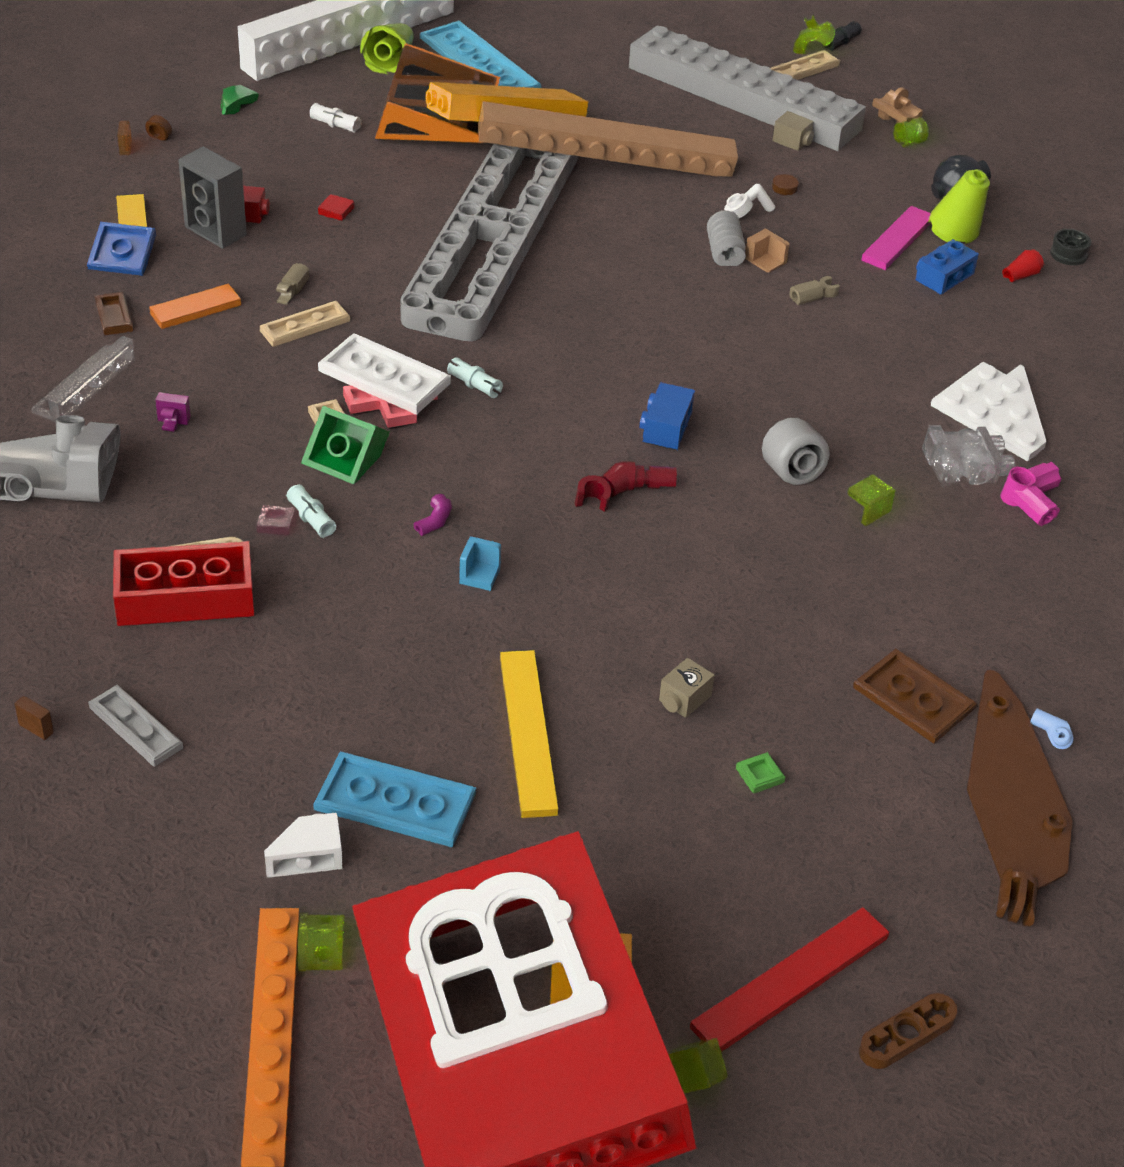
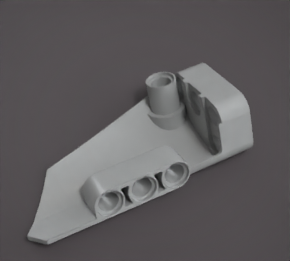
(62, 465)

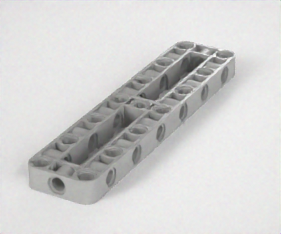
(481, 219)

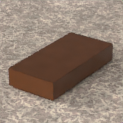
(113, 313)

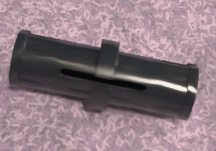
(844, 35)

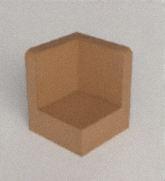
(767, 250)

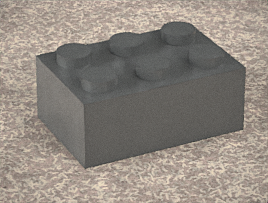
(212, 197)

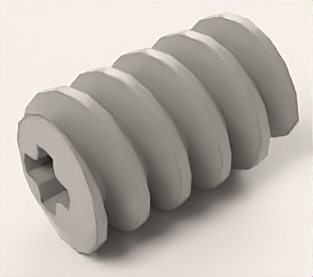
(726, 238)

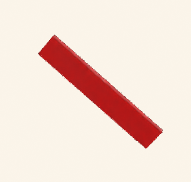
(790, 979)

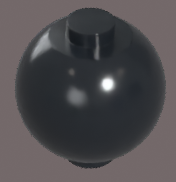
(952, 170)

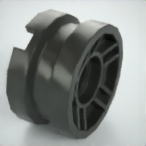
(1070, 246)

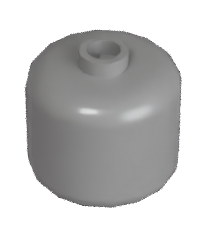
(795, 451)

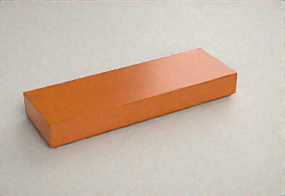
(195, 306)

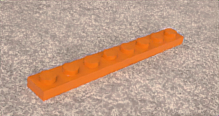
(271, 1039)

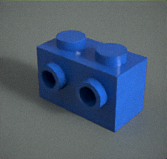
(946, 266)
(667, 415)

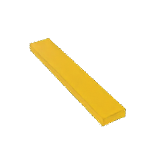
(528, 735)

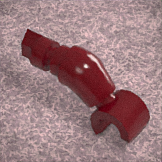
(623, 477)

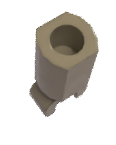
(292, 282)
(813, 290)

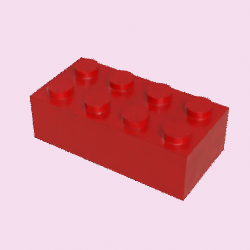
(182, 583)

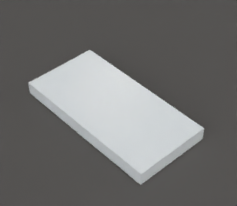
(384, 373)

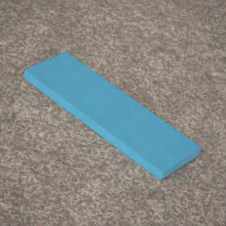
(465, 46)

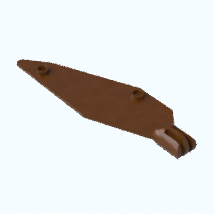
(1016, 801)

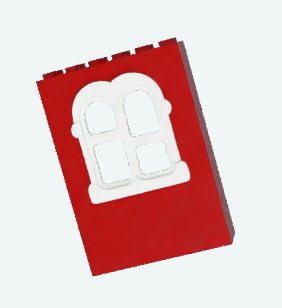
(545, 1084)

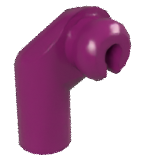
(438, 517)

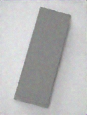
(135, 725)

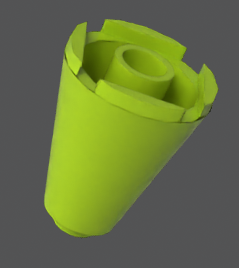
(384, 46)
(962, 209)

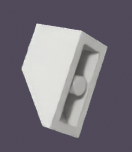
(306, 847)

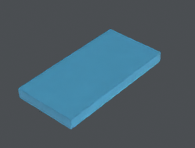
(395, 799)

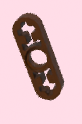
(915, 1017)

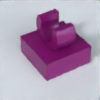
(172, 410)

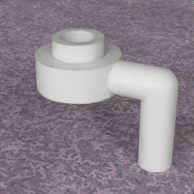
(742, 203)

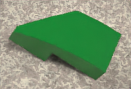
(235, 96)

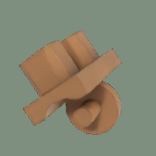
(897, 106)

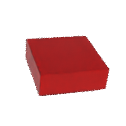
(336, 207)

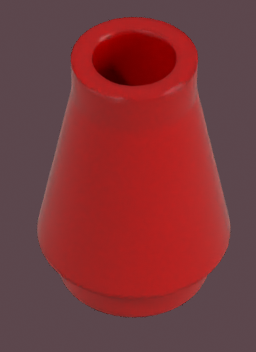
(1025, 265)

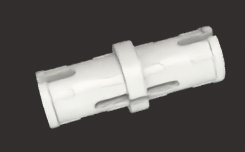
(335, 117)

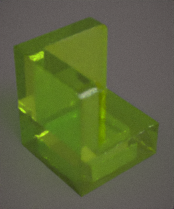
(874, 496)
(698, 1065)

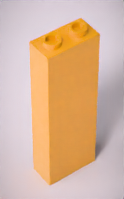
(465, 101)

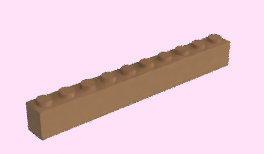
(606, 140)

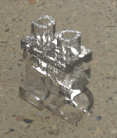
(966, 454)

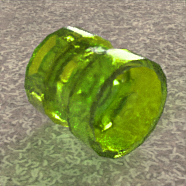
(914, 131)

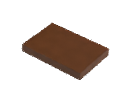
(914, 695)

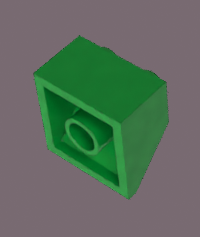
(344, 445)

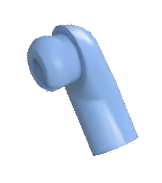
(1056, 728)

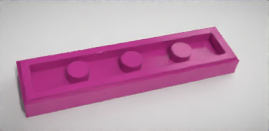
(897, 238)

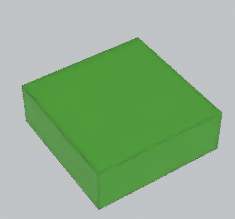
(760, 772)

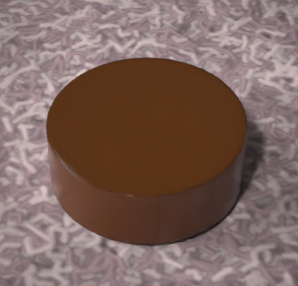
(158, 127)
(785, 184)

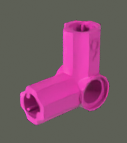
(1026, 488)

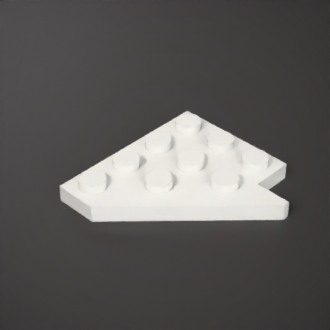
(998, 403)

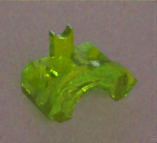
(823, 33)
(320, 942)

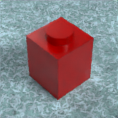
(255, 203)

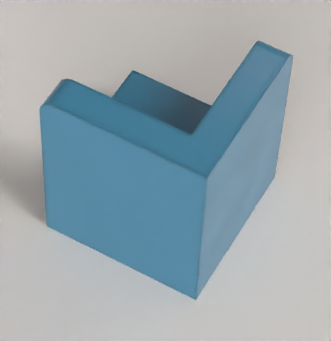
(480, 563)

